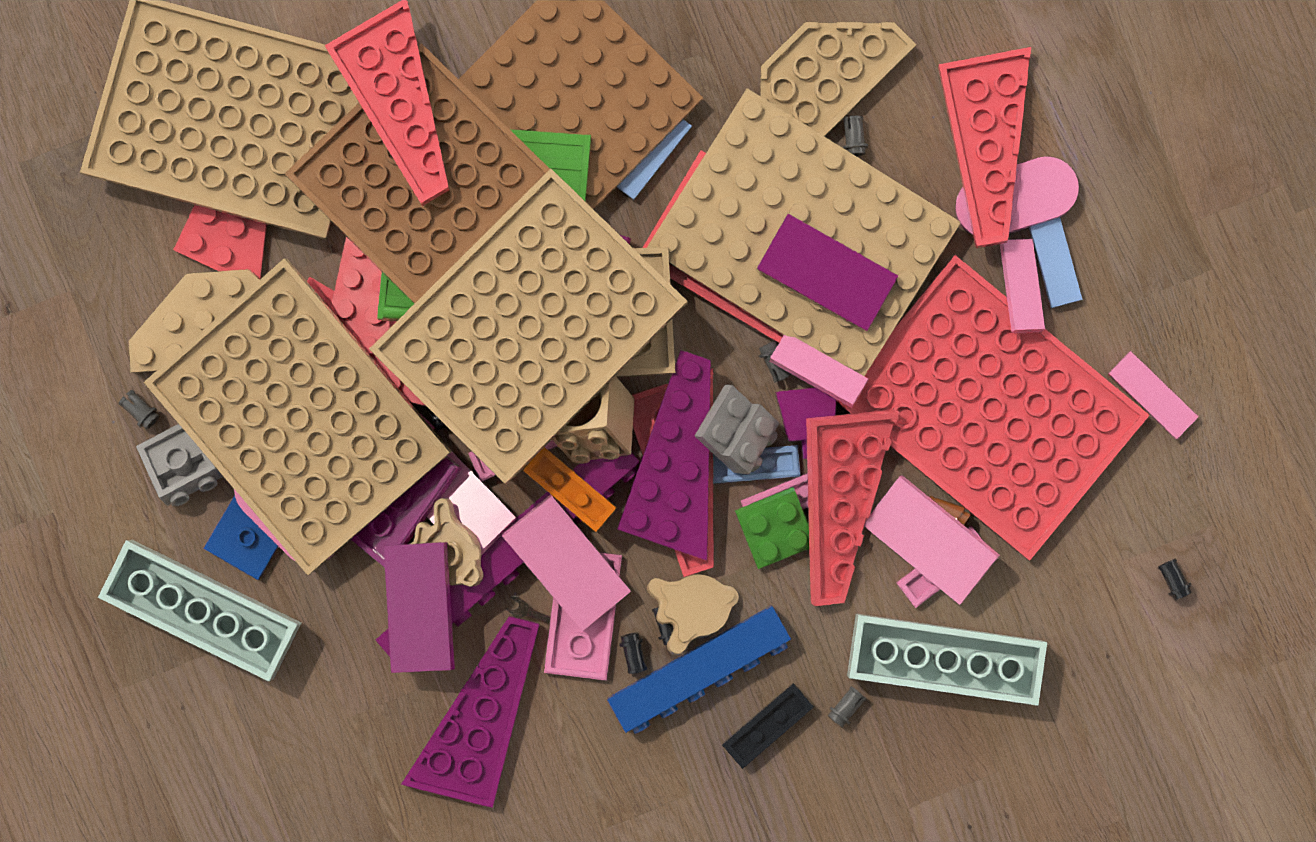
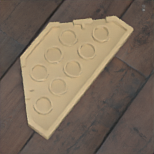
(831, 69)
(184, 314)

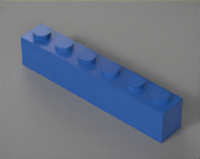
(698, 669)

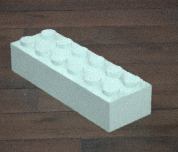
(199, 610)
(947, 659)

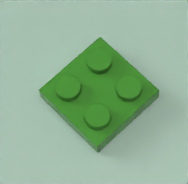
(774, 527)

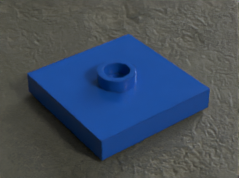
(241, 542)

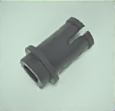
(854, 135)
(776, 372)
(140, 410)
(846, 707)

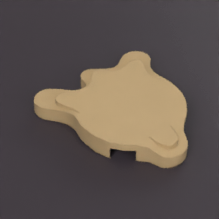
(462, 544)
(694, 607)

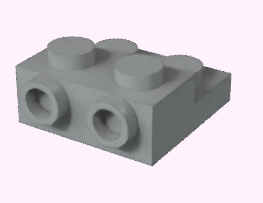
(737, 431)
(177, 466)

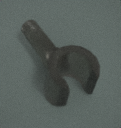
(523, 610)

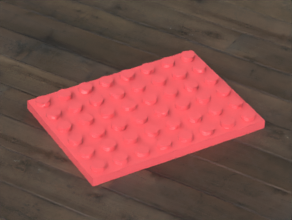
(993, 413)

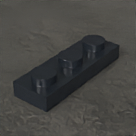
(767, 725)

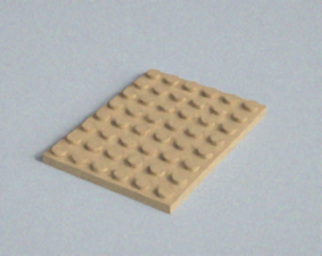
(215, 113)
(776, 167)
(528, 326)
(297, 416)

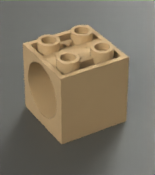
(607, 433)

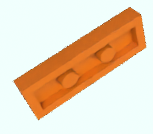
(569, 489)

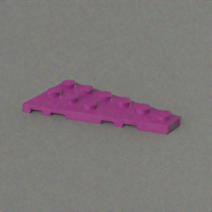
(672, 480)
(474, 736)

